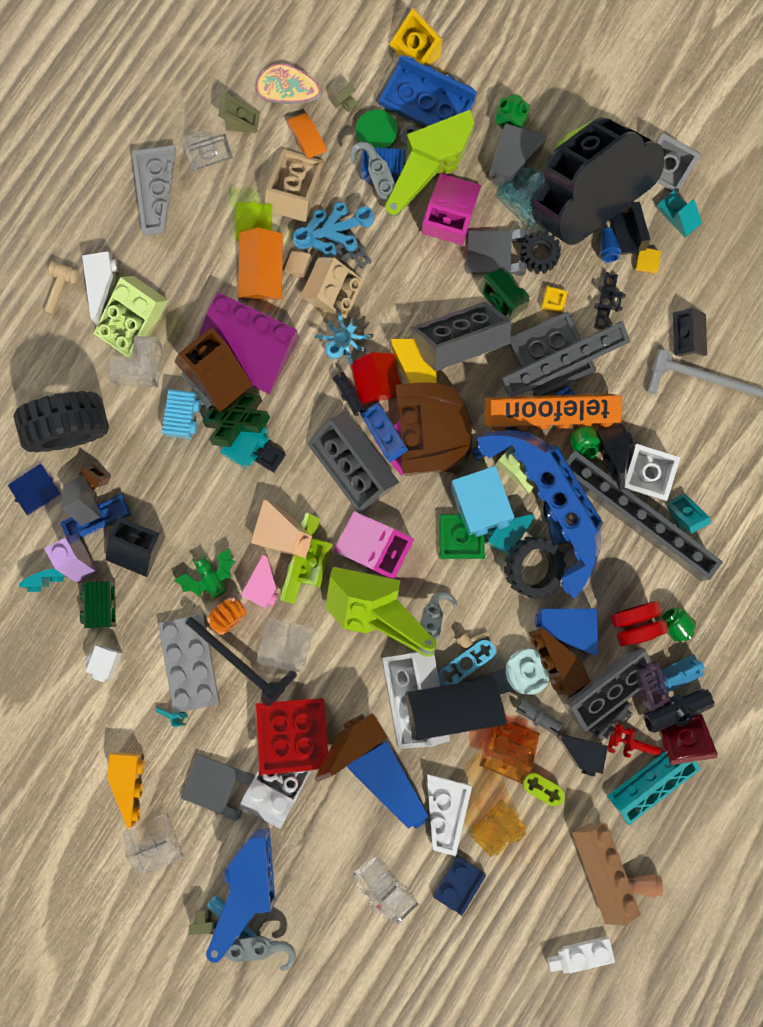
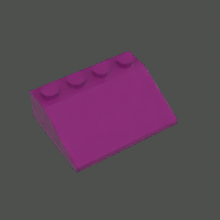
(254, 338)

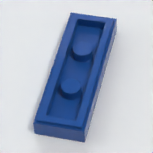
(384, 432)
(109, 510)

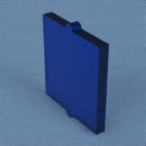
(34, 489)

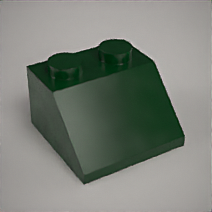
(503, 293)

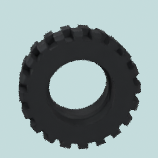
(61, 421)

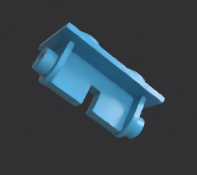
(682, 672)

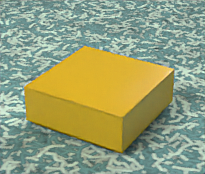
(648, 261)
(554, 299)

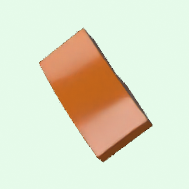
(307, 135)

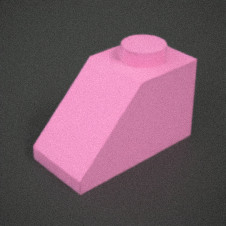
(262, 585)

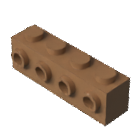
(606, 874)

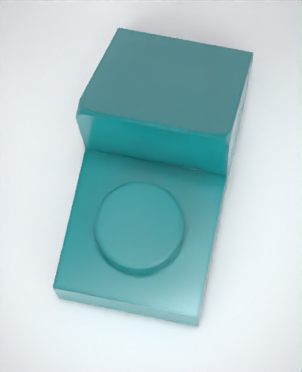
(680, 214)
(687, 514)

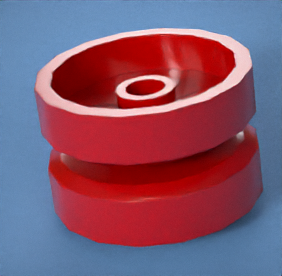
(639, 623)

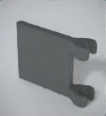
(493, 251)
(212, 784)

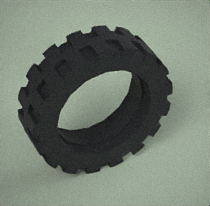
(553, 575)

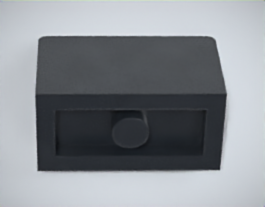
(631, 230)
(689, 332)

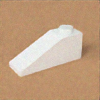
(100, 281)

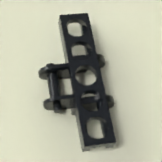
(609, 289)

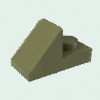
(238, 115)

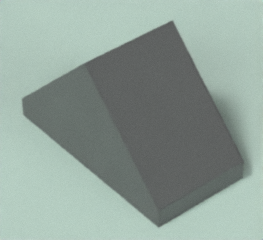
(79, 501)

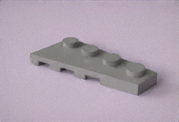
(153, 183)

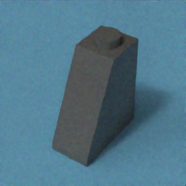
(514, 152)

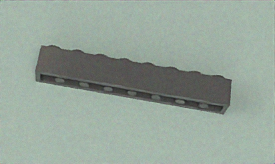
(644, 519)

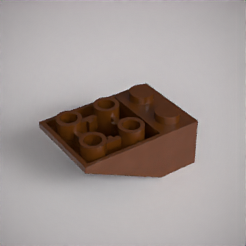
(213, 369)

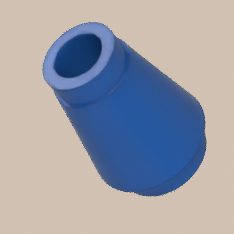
(609, 246)

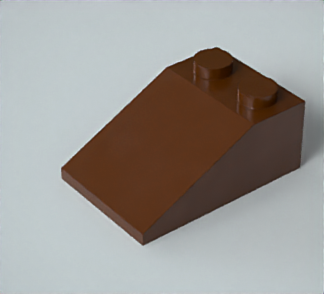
(351, 743)

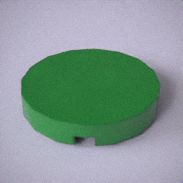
(377, 128)

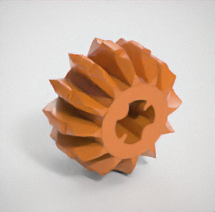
(226, 615)

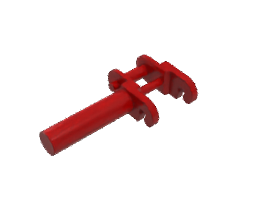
(630, 743)

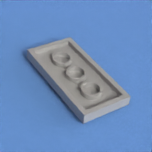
(188, 665)

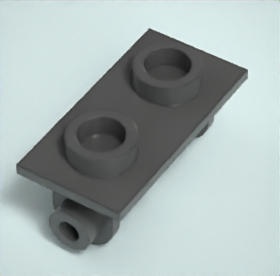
(607, 725)

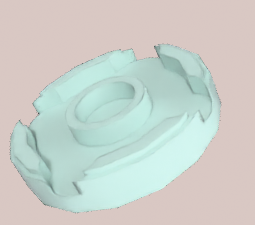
(526, 672)

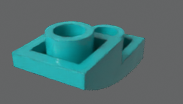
(41, 580)

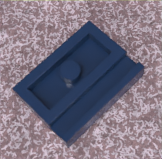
(459, 885)

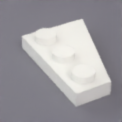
(447, 812)

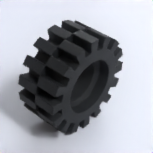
(543, 240)

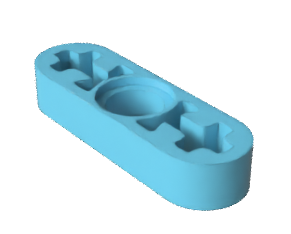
(483, 658)

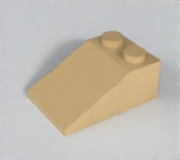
(293, 185)

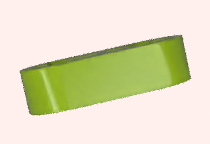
(546, 784)

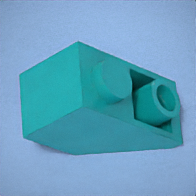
(245, 448)

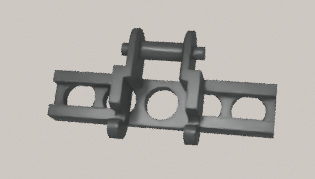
(354, 255)

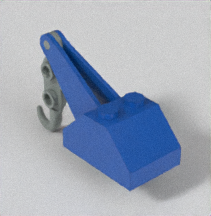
(251, 892)

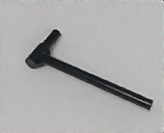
(270, 691)

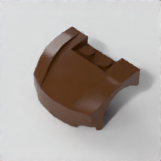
(433, 428)

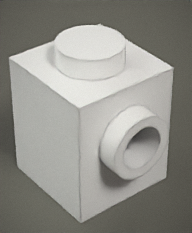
(103, 663)

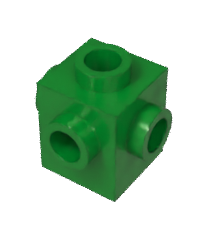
(512, 111)

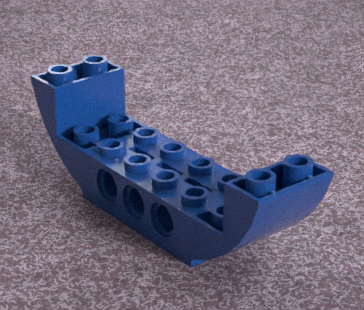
(542, 458)

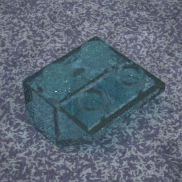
(520, 193)

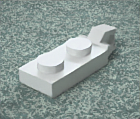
(582, 956)

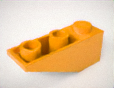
(124, 780)

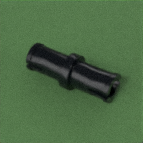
(349, 394)

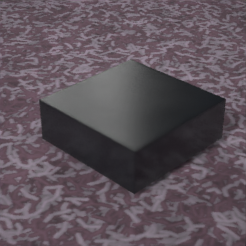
(270, 458)

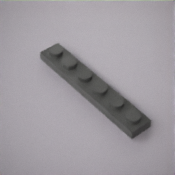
(565, 359)

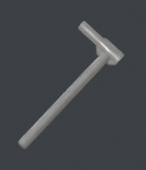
(663, 364)

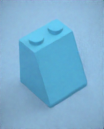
(482, 501)

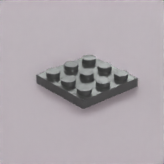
(545, 340)

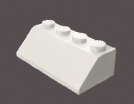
(406, 674)

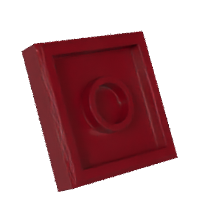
(688, 742)

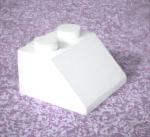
(651, 471)

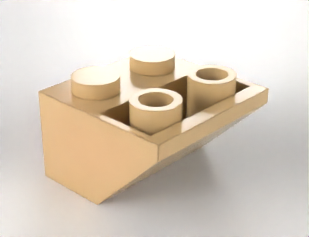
(332, 287)

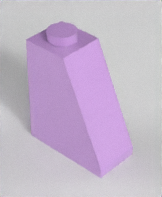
(71, 558)

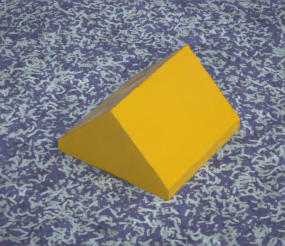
(417, 40)

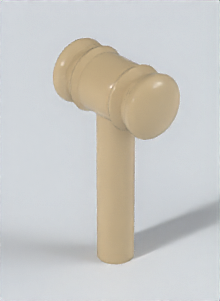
(61, 273)

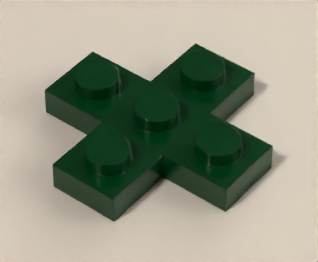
(240, 417)

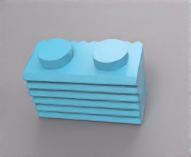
(180, 414)

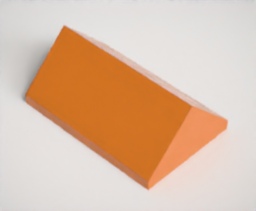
(260, 264)

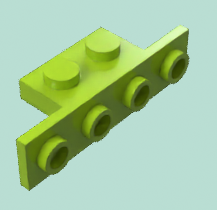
(308, 569)

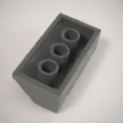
(461, 335)
(352, 462)
(607, 690)

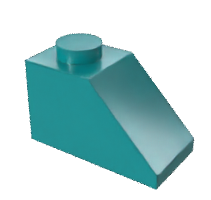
(507, 537)

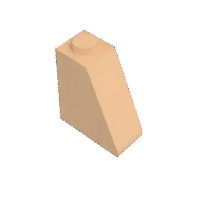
(280, 531)

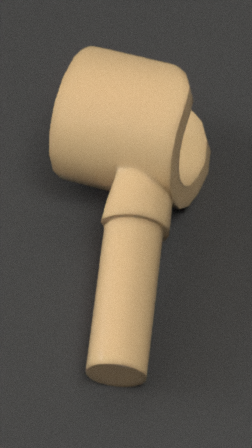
(464, 640)

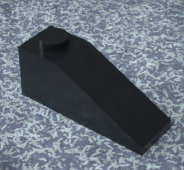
(616, 451)

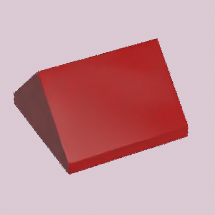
(375, 377)

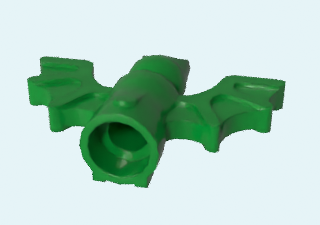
(210, 579)

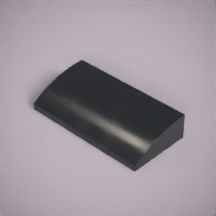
(455, 708)

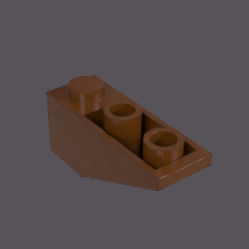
(562, 666)

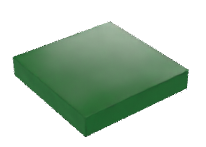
(455, 541)

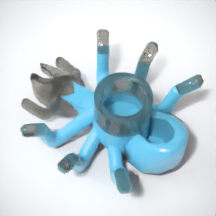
(342, 337)

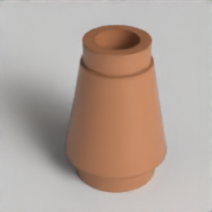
(647, 885)

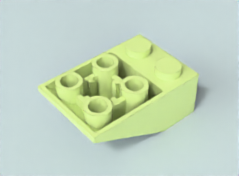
(129, 313)

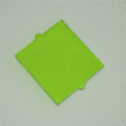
(252, 215)

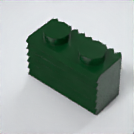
(98, 604)

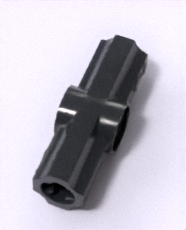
(678, 710)

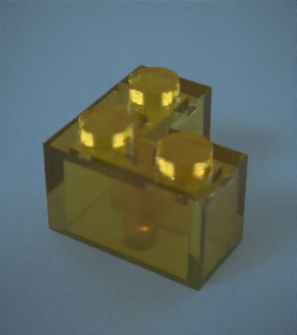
(497, 827)

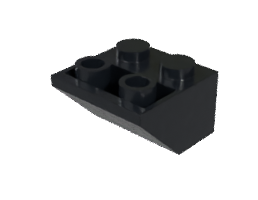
(133, 546)

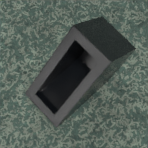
(585, 754)

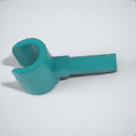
(175, 719)

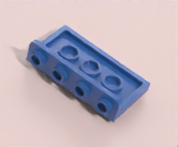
(425, 94)

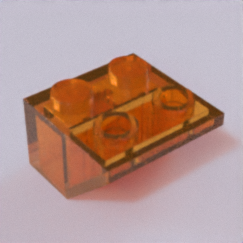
(510, 751)

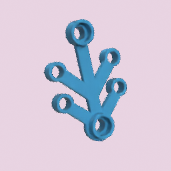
(308, 236)

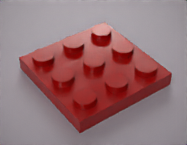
(291, 736)

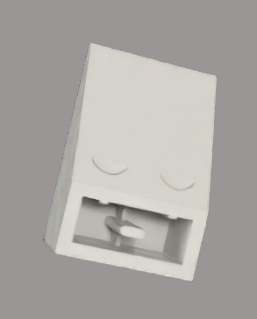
(273, 795)

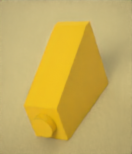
(411, 361)

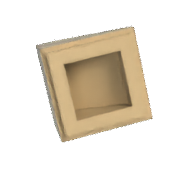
(298, 264)

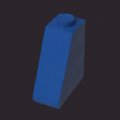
(571, 627)

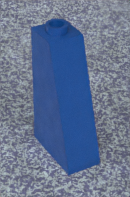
(389, 783)

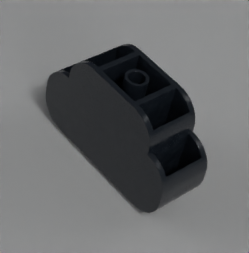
(595, 179)

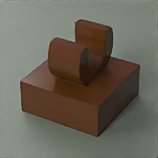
(95, 476)

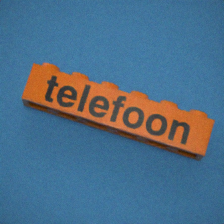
(552, 410)

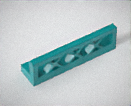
(647, 781)

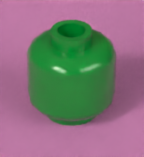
(585, 441)
(680, 624)

